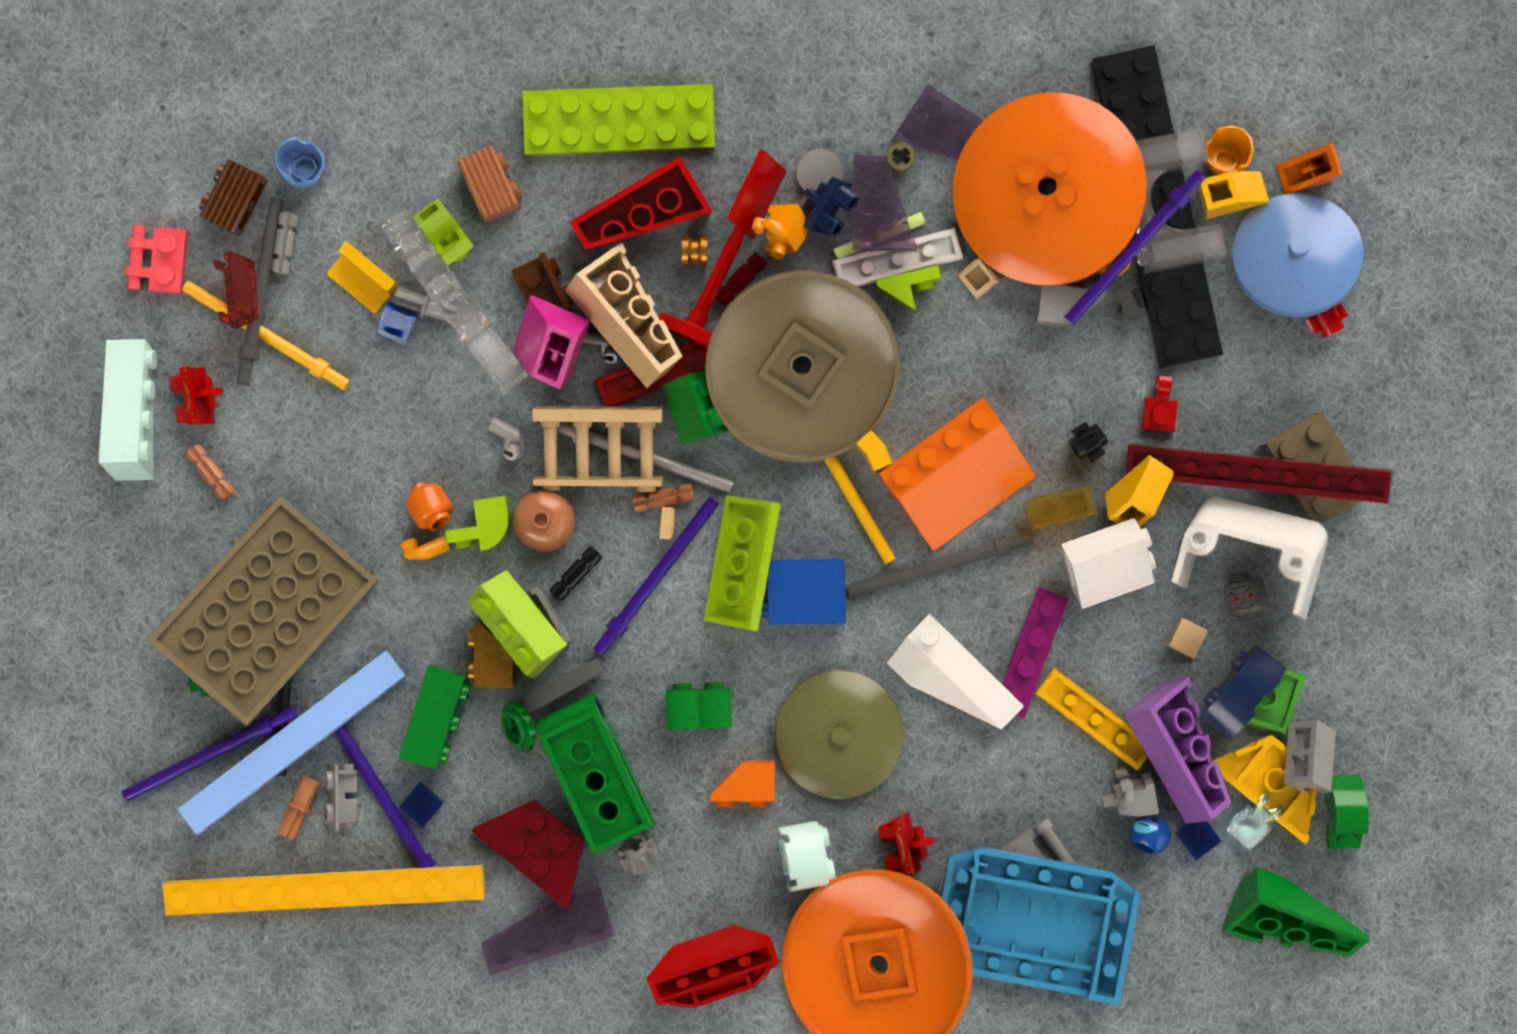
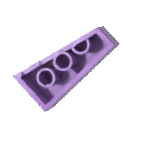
(1179, 751)

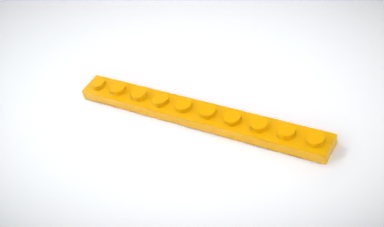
(324, 890)

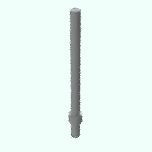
(658, 461)

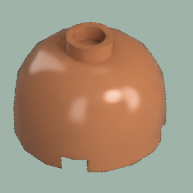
(544, 520)

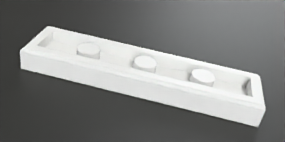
(870, 266)

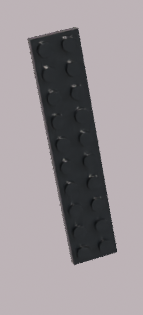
(1178, 297)

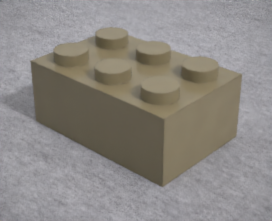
(1313, 442)

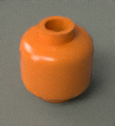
(429, 506)

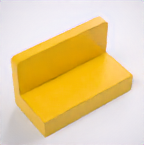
(362, 278)

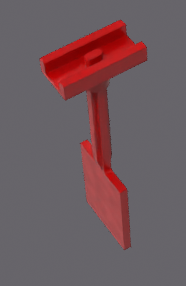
(750, 203)

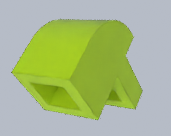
(443, 232)
(492, 527)

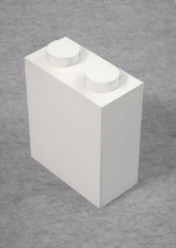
(1109, 562)

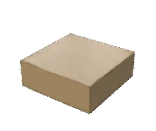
(667, 523)

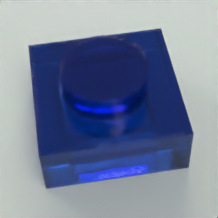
(396, 323)
(421, 804)
(1198, 838)

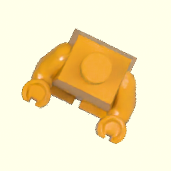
(783, 228)

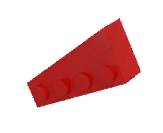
(646, 206)

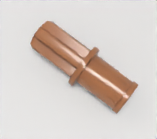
(298, 807)

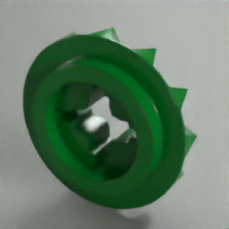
(518, 727)

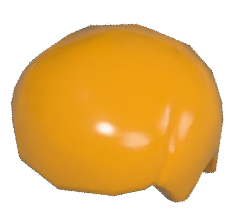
(1229, 150)

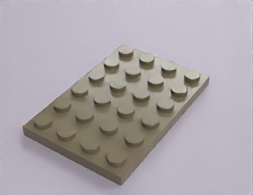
(262, 611)

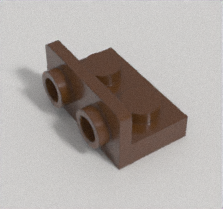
(541, 281)

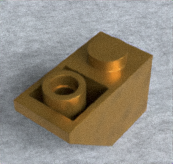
(492, 663)

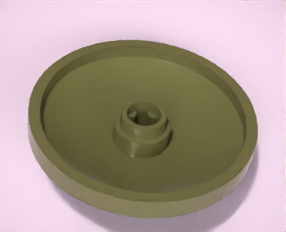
(839, 734)

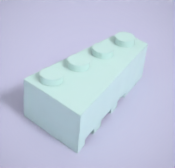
(128, 410)

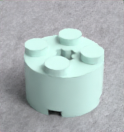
(805, 855)

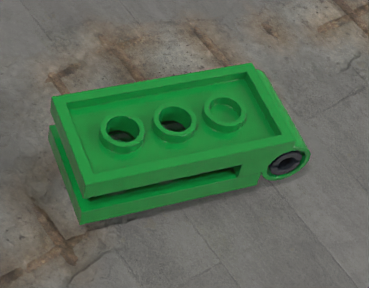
(584, 743)

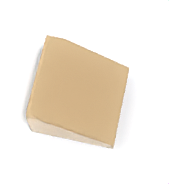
(979, 277)
(1186, 637)

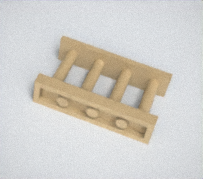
(614, 420)

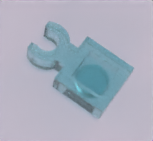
(1253, 825)

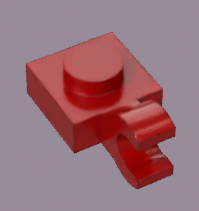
(1160, 412)

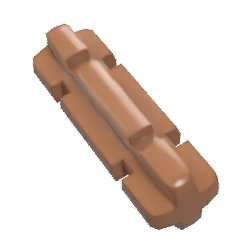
(210, 472)
(663, 498)

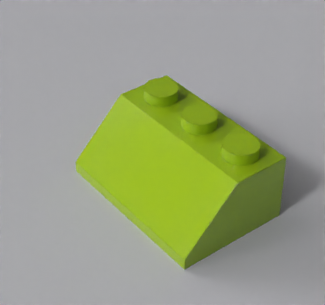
(517, 623)

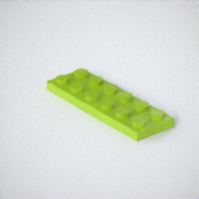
(618, 119)

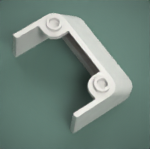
(1300, 540)

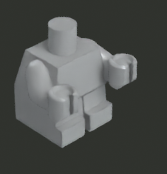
(1132, 796)

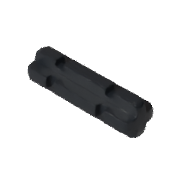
(575, 573)

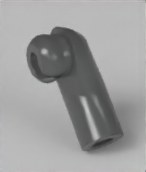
(595, 339)

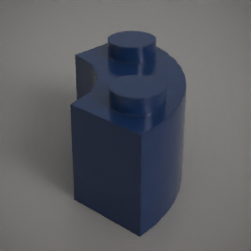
(1233, 703)

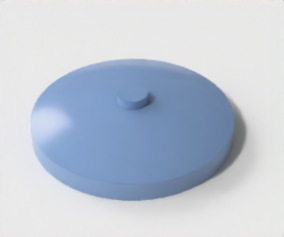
(1297, 255)

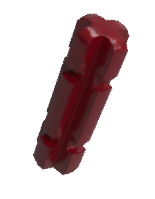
(741, 278)

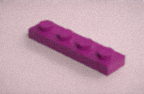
(1034, 646)

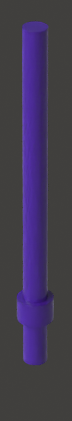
(1177, 199)
(618, 625)
(264, 726)
(383, 798)

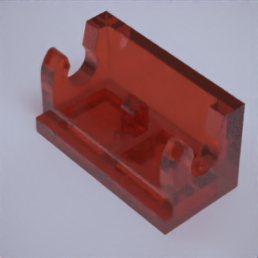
(240, 290)

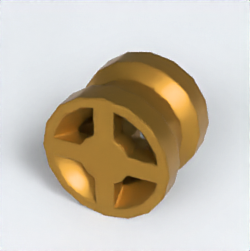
(695, 251)

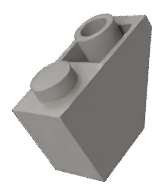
(1057, 301)

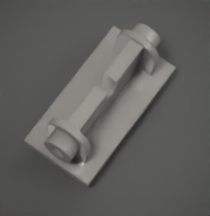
(338, 808)

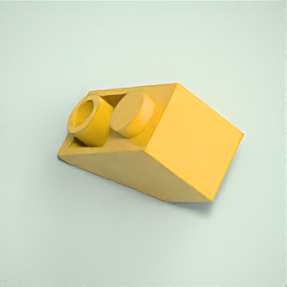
(1232, 192)
(1138, 492)

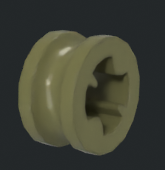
(899, 147)

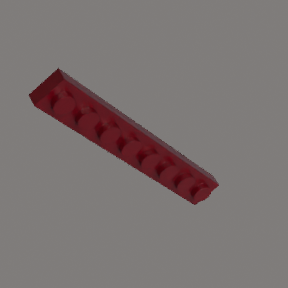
(1268, 473)

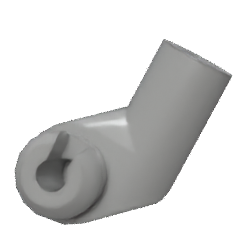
(511, 438)

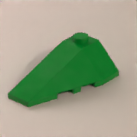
(1281, 910)

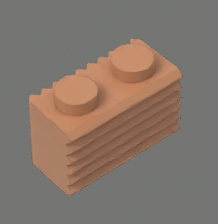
(489, 183)

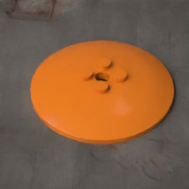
(1058, 234)
(869, 915)

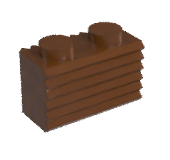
(232, 197)

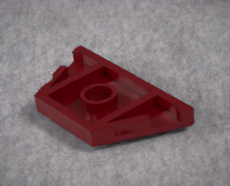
(537, 847)

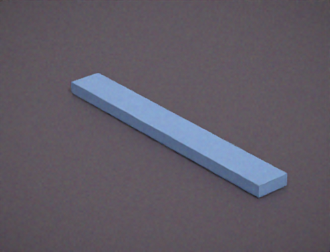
(291, 743)

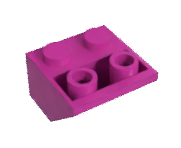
(550, 341)

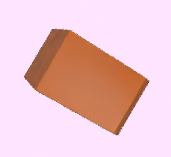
(1309, 169)

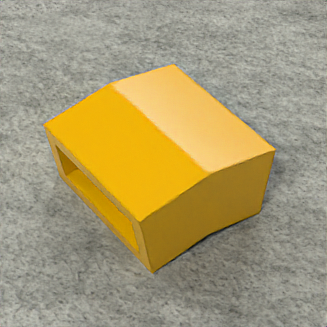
(874, 451)

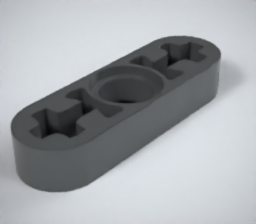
(562, 685)

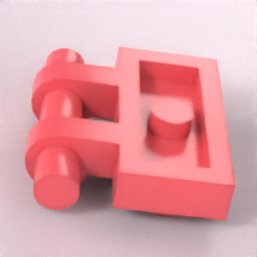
(167, 259)

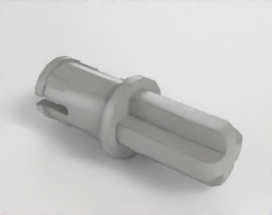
(417, 303)

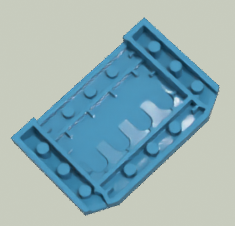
(1043, 921)

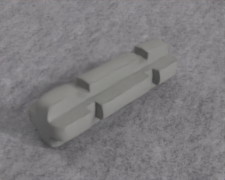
(284, 243)

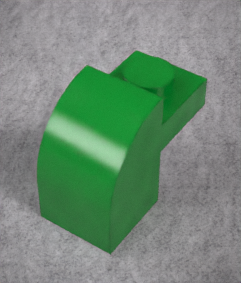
(1347, 812)

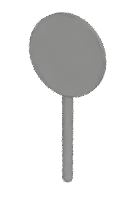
(815, 168)

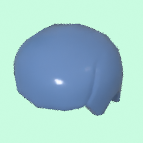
(290, 156)

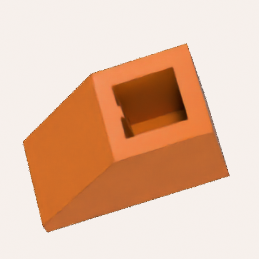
(748, 782)

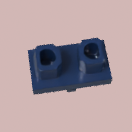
(825, 204)

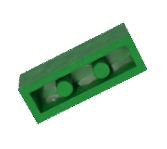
(435, 717)

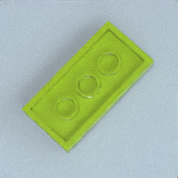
(742, 562)

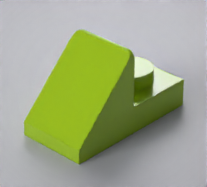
(899, 286)

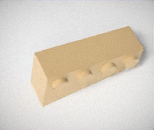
(625, 315)

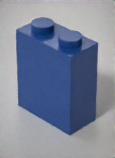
(805, 592)

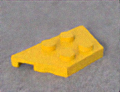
(1260, 771)

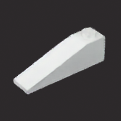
(944, 669)

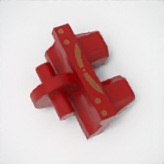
(198, 396)
(910, 844)

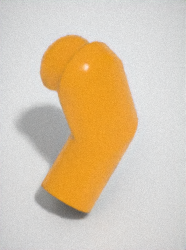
(413, 551)

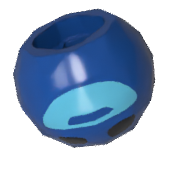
(1150, 834)

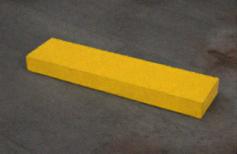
(1092, 718)

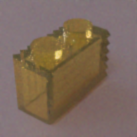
(1059, 507)

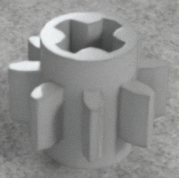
(638, 854)

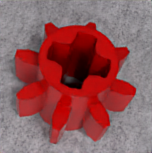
(1328, 321)

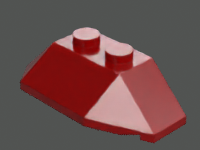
(712, 967)

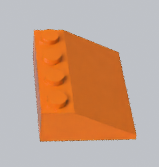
(957, 474)

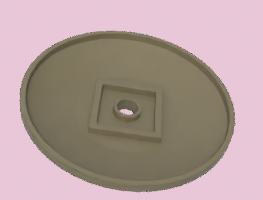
(811, 411)

